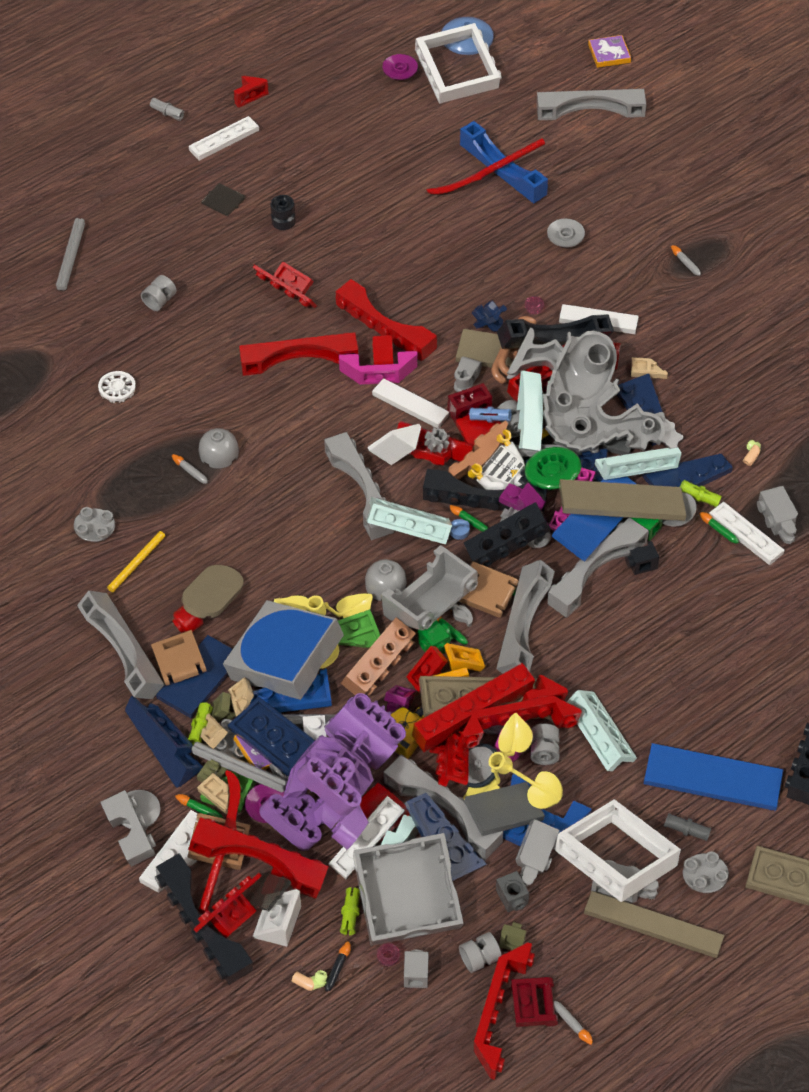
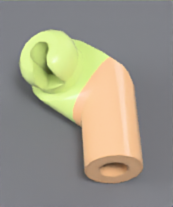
(754, 452)
(310, 983)

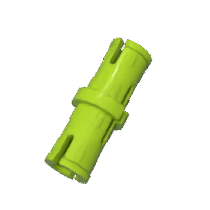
(700, 493)
(199, 722)
(350, 911)

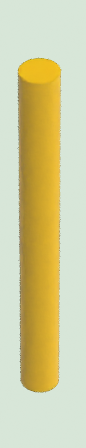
(136, 561)

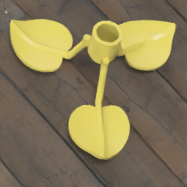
(345, 607)
(518, 737)

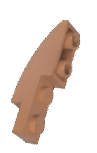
(482, 451)

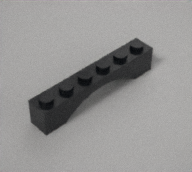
(514, 331)
(444, 488)
(227, 955)

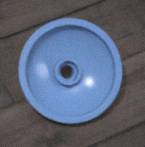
(467, 46)

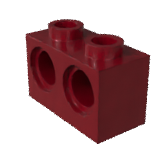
(462, 401)

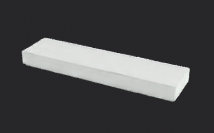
(223, 138)
(621, 322)
(410, 403)
(747, 533)
(379, 822)

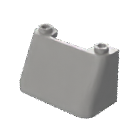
(432, 593)

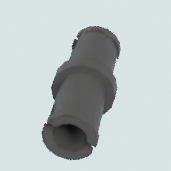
(687, 827)

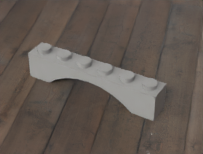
(624, 102)
(344, 456)
(532, 586)
(566, 595)
(139, 673)
(409, 780)

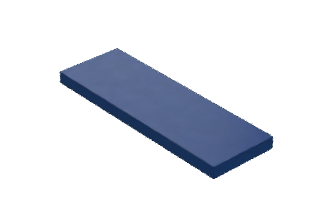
(586, 532)
(713, 776)

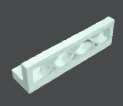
(638, 463)
(409, 520)
(601, 730)

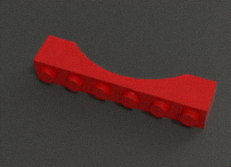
(354, 300)
(262, 356)
(443, 722)
(214, 840)

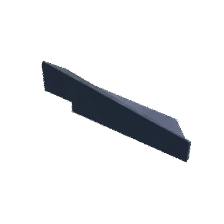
(164, 740)

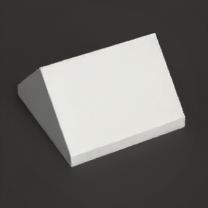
(396, 444)
(279, 922)

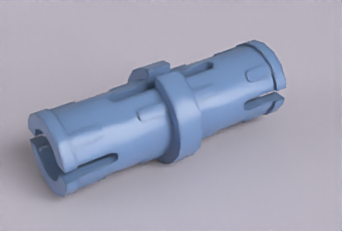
(503, 414)

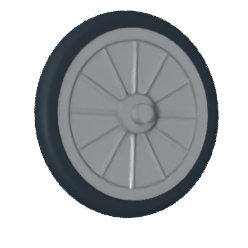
(479, 770)

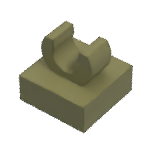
(221, 707)
(209, 768)
(512, 936)

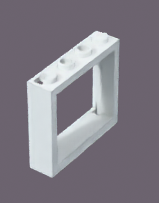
(462, 89)
(598, 870)

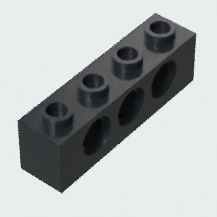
(512, 526)
(798, 786)

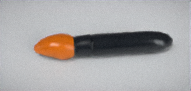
(337, 967)

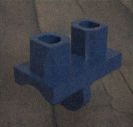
(489, 315)

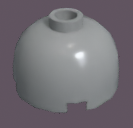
(218, 448)
(384, 575)

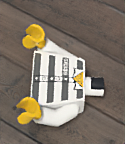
(502, 468)

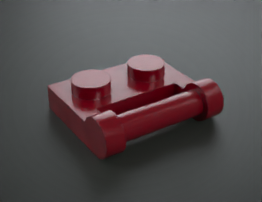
(526, 1002)

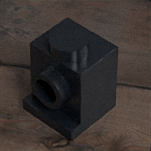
(643, 559)

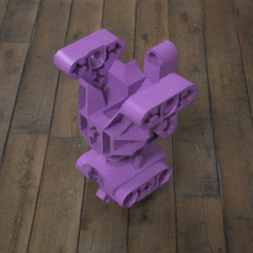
(338, 773)

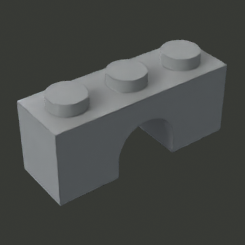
(121, 810)

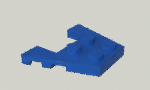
(574, 814)

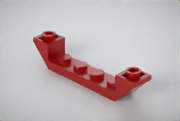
(561, 712)
(516, 961)

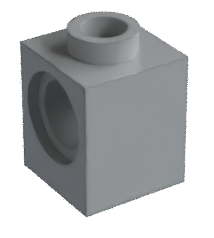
(416, 969)

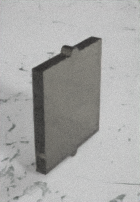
(223, 199)
(267, 891)

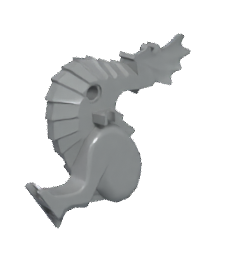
(580, 389)

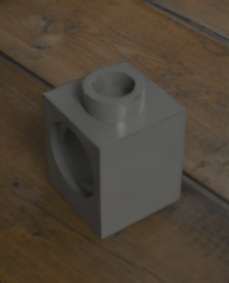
(512, 883)

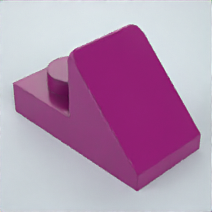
(520, 498)
(399, 697)

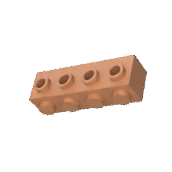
(378, 658)

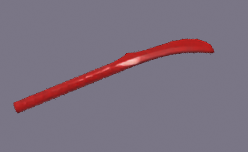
(491, 168)
(234, 800)

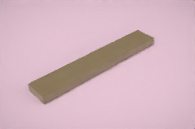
(654, 924)

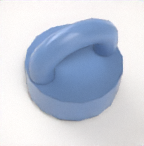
(460, 529)

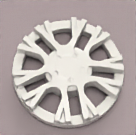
(116, 386)

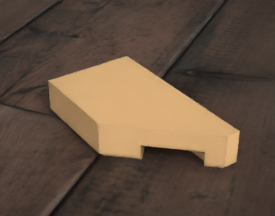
(643, 366)
(241, 695)
(213, 732)
(215, 791)

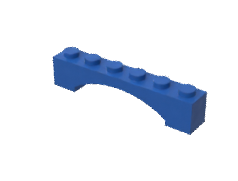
(529, 183)

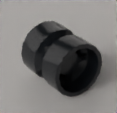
(282, 212)

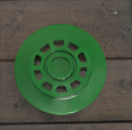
(550, 465)

